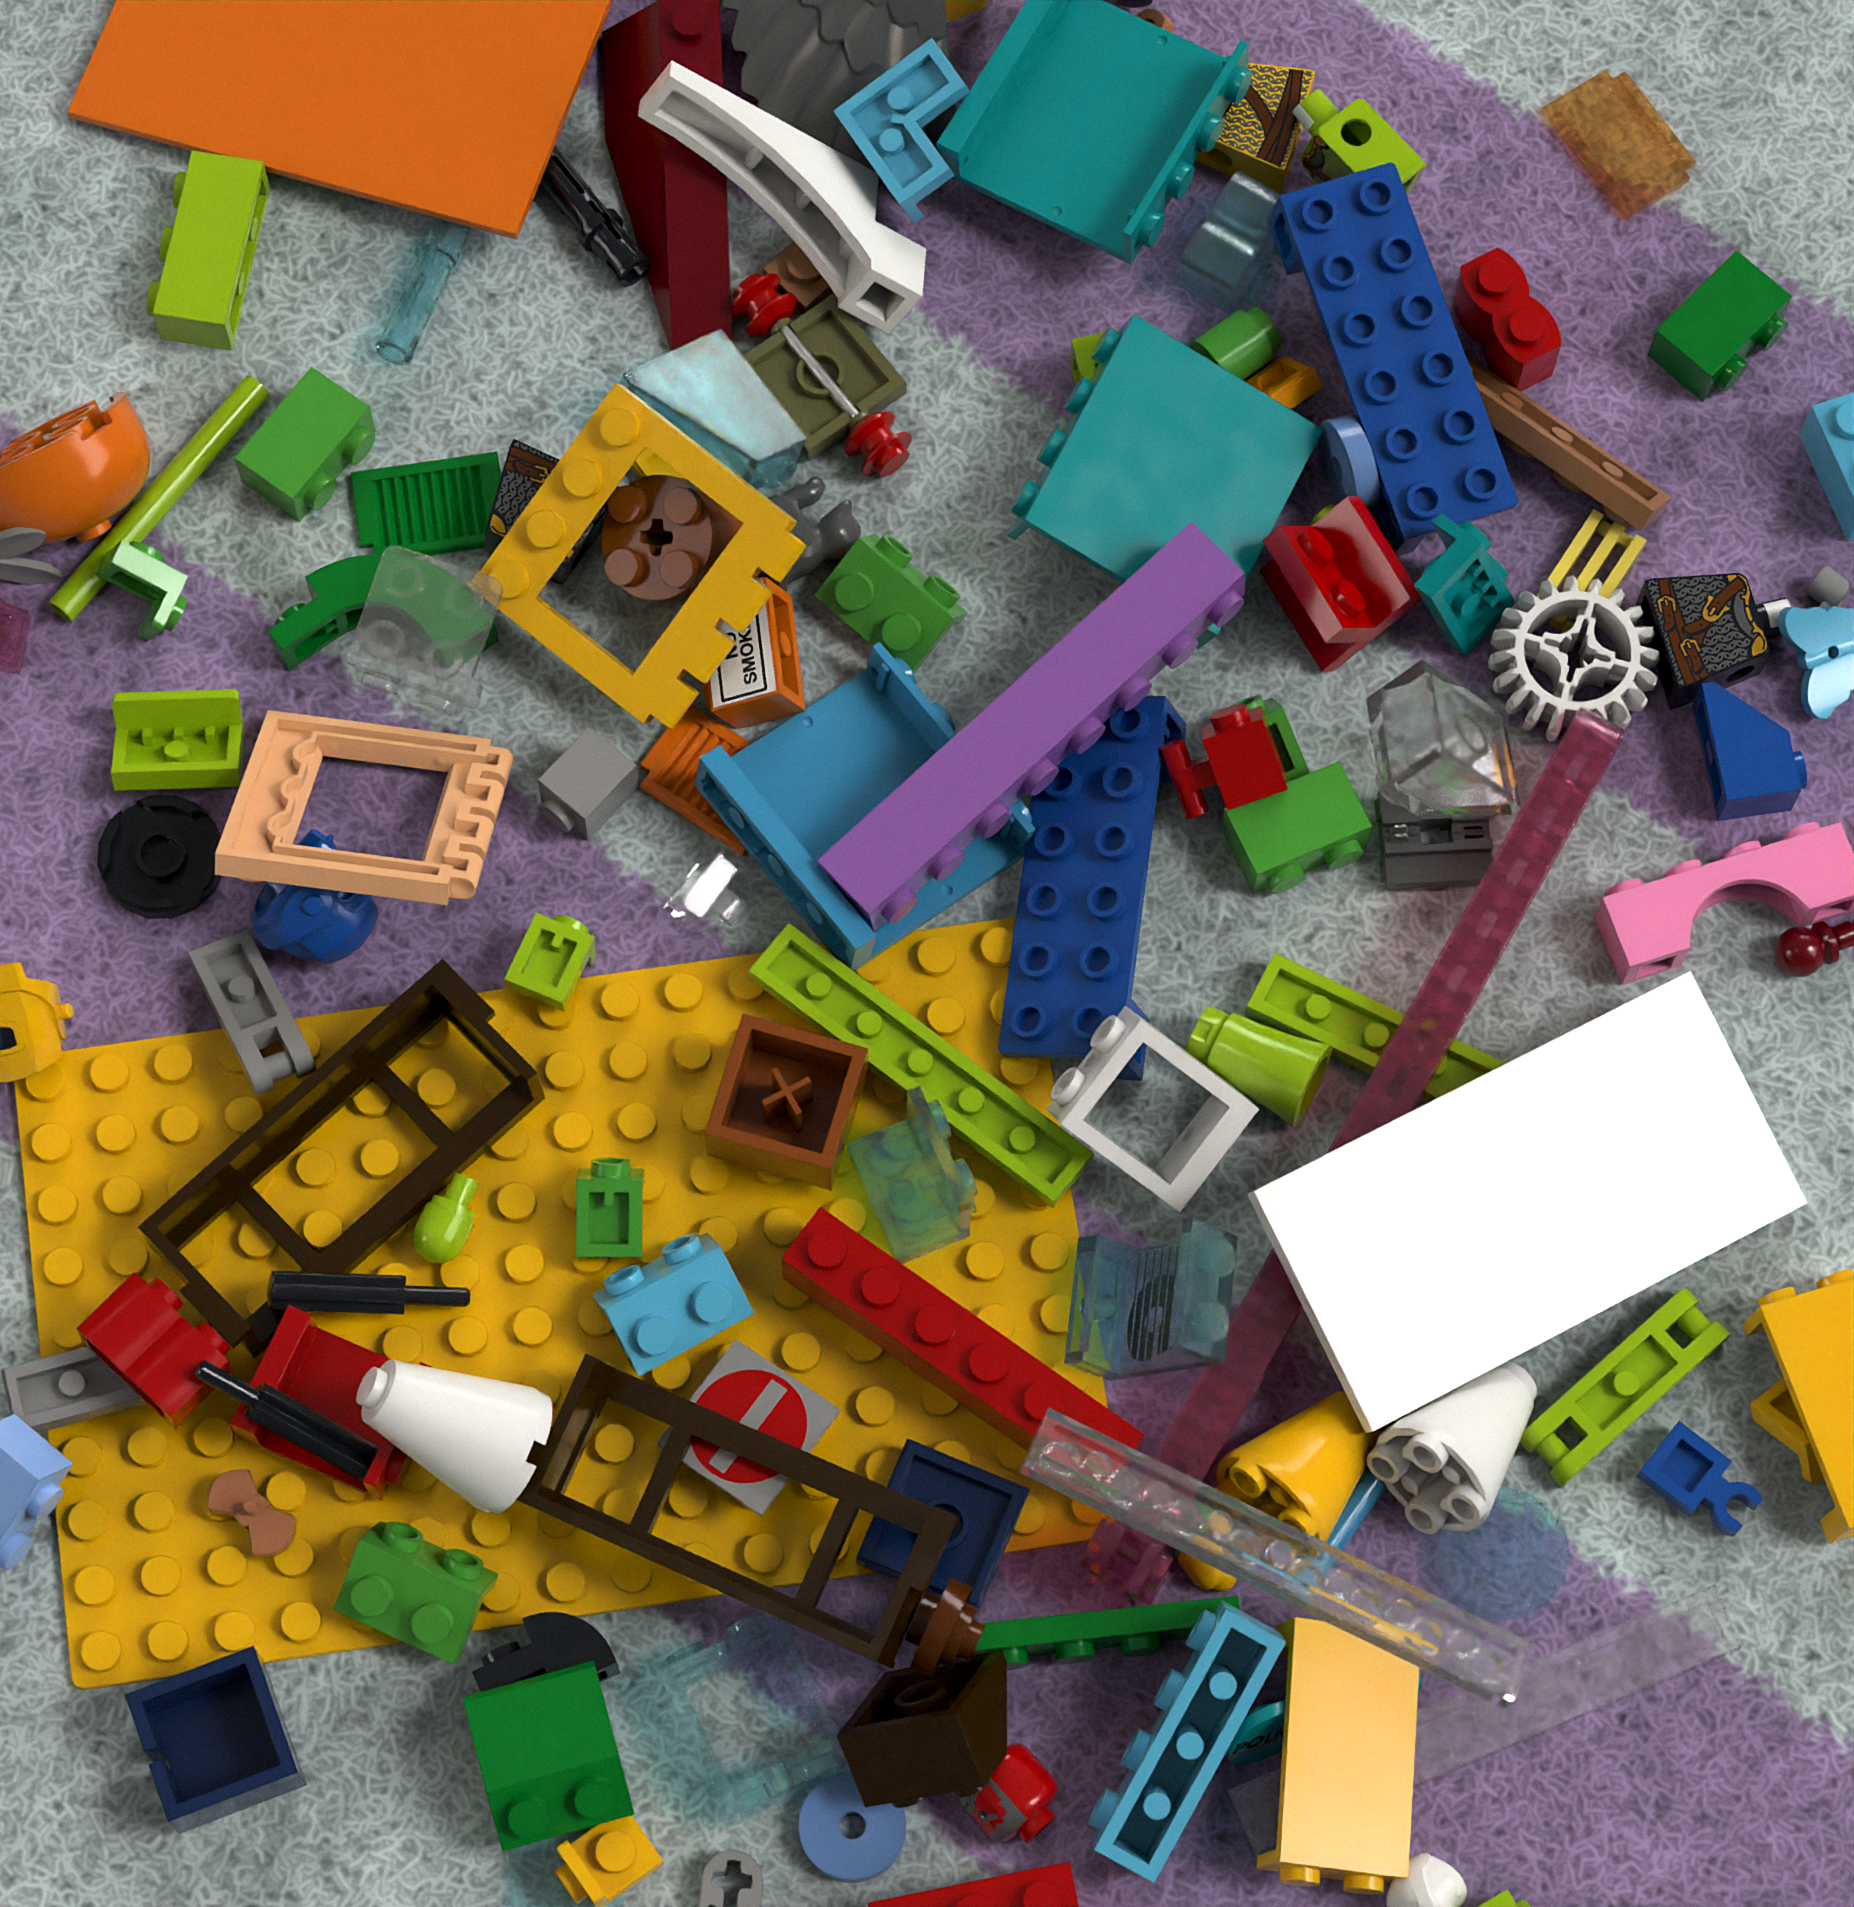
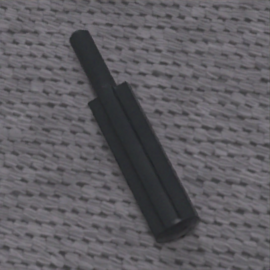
(356, 1293)
(294, 1421)

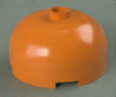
(76, 473)

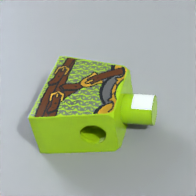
(1352, 141)

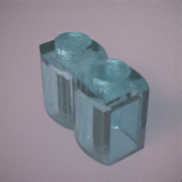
(1232, 248)

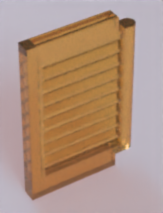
(1621, 141)

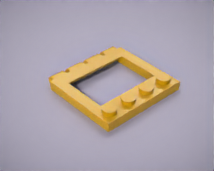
(726, 593)

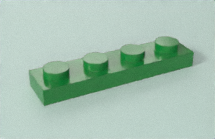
(1077, 1635)

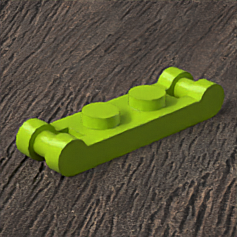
(1623, 1386)

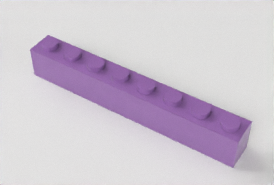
(1034, 726)

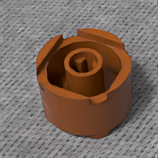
(663, 537)

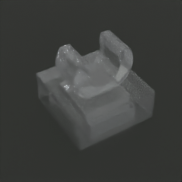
(705, 894)

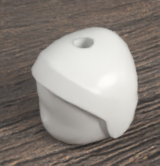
(1428, 1885)

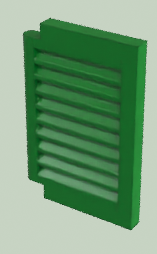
(427, 504)

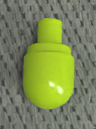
(446, 1222)

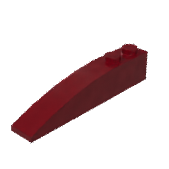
(667, 188)

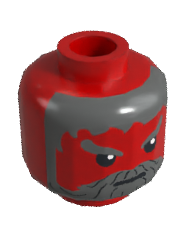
(1015, 1798)

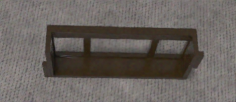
(313, 1103)
(569, 1436)

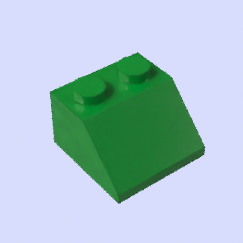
(548, 1755)

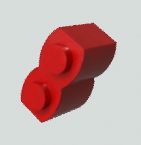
(1498, 313)
(154, 1346)

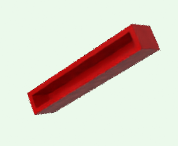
(937, 1335)

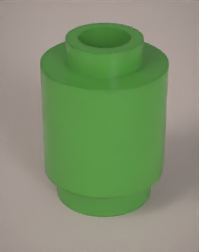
(1240, 342)

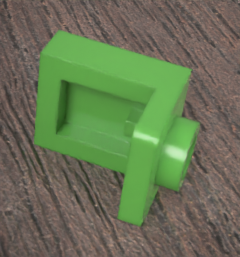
(144, 574)

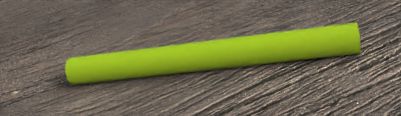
(162, 493)

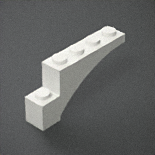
(804, 186)

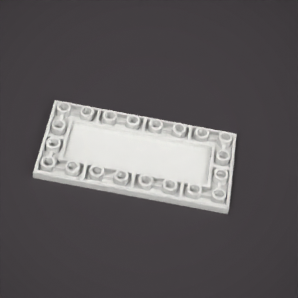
(1526, 1201)

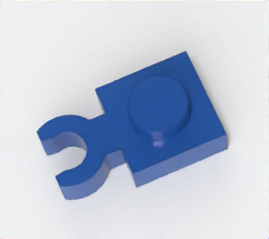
(1689, 1473)

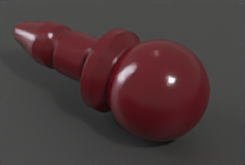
(1804, 950)

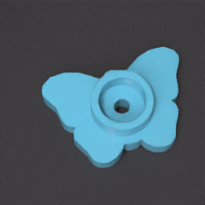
(1812, 633)

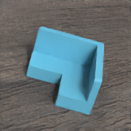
(888, 123)

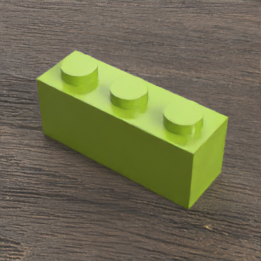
(209, 250)

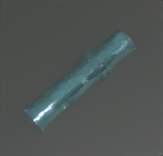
(436, 260)

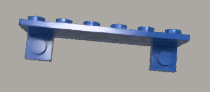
(1395, 351)
(1087, 890)

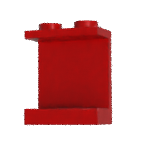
(324, 1376)

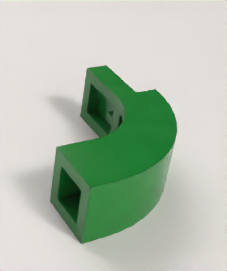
(336, 606)

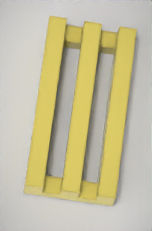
(1612, 535)

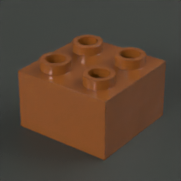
(786, 1101)

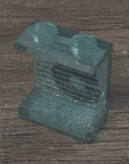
(1151, 1304)

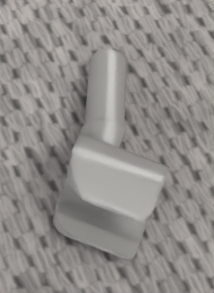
(1829, 588)

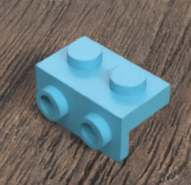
(672, 1301)

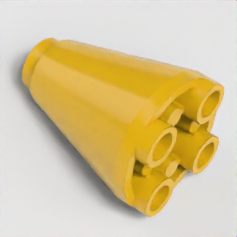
(1302, 1466)

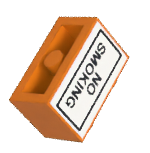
(762, 671)

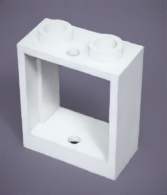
(1198, 1146)

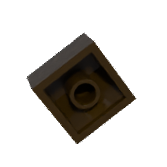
(929, 1733)

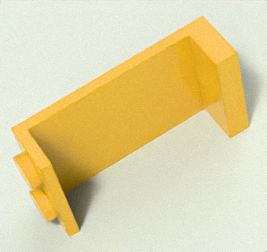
(1816, 1357)
(1344, 1761)

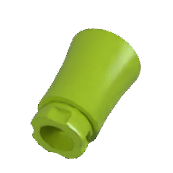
(1261, 1061)

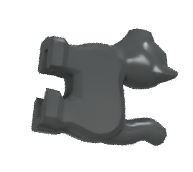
(825, 541)

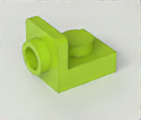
(551, 960)

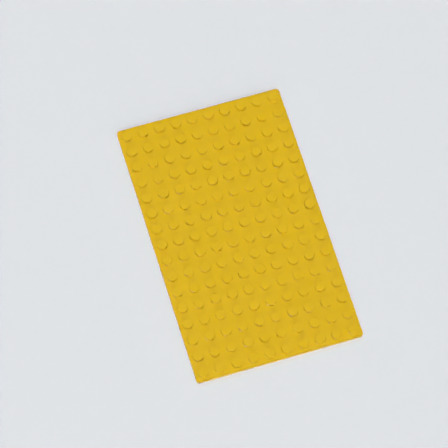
(623, 1075)

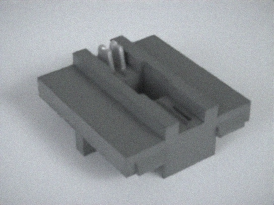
(1412, 864)

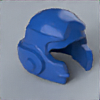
(313, 920)

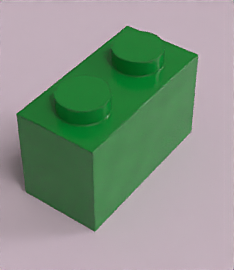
(1720, 327)

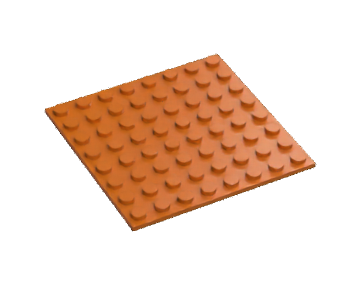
(369, 98)

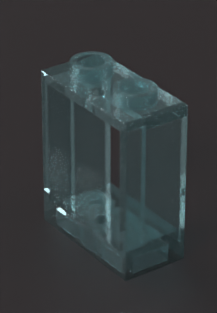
(785, 1779)

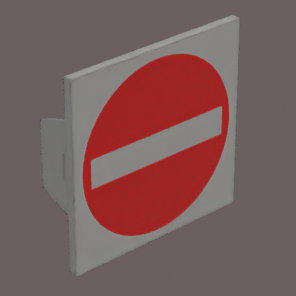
(762, 1398)

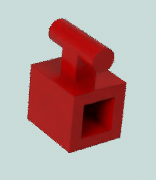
(1238, 758)

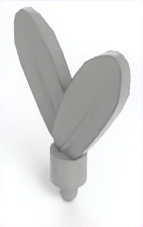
(23, 570)

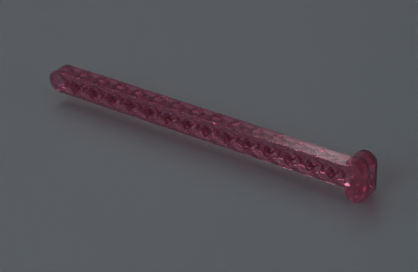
(1390, 1092)

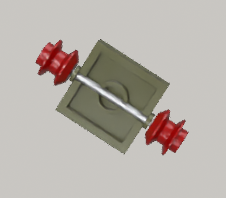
(824, 374)

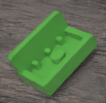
(891, 599)
(415, 1589)

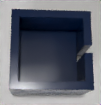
(219, 1737)

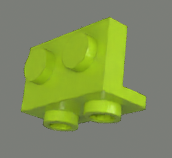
(177, 740)

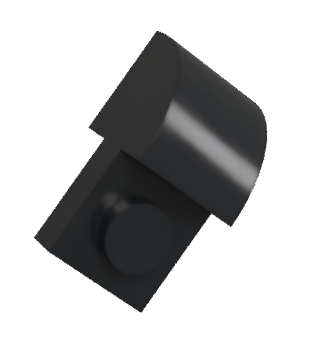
(556, 1644)

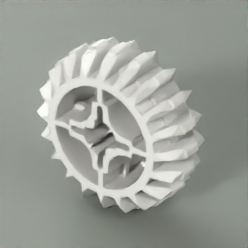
(1550, 656)

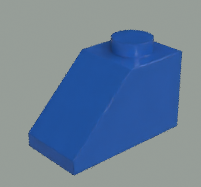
(1746, 756)

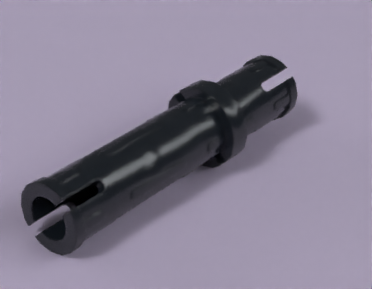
(596, 225)

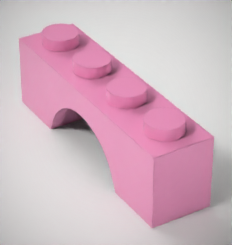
(1801, 876)

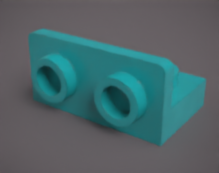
(1464, 585)

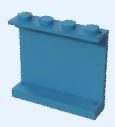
(826, 772)

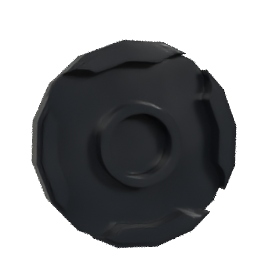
(173, 875)

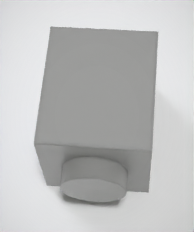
(587, 784)

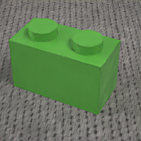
(307, 445)
(1298, 830)

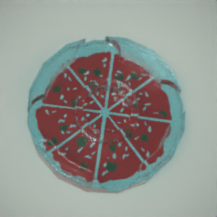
(1490, 1575)

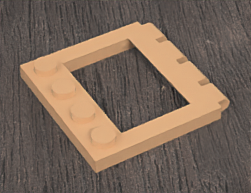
(279, 782)

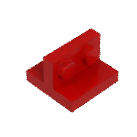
(1338, 581)

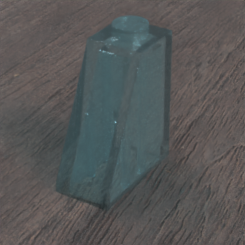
(722, 407)

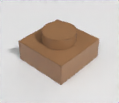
(798, 277)

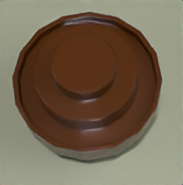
(944, 1628)

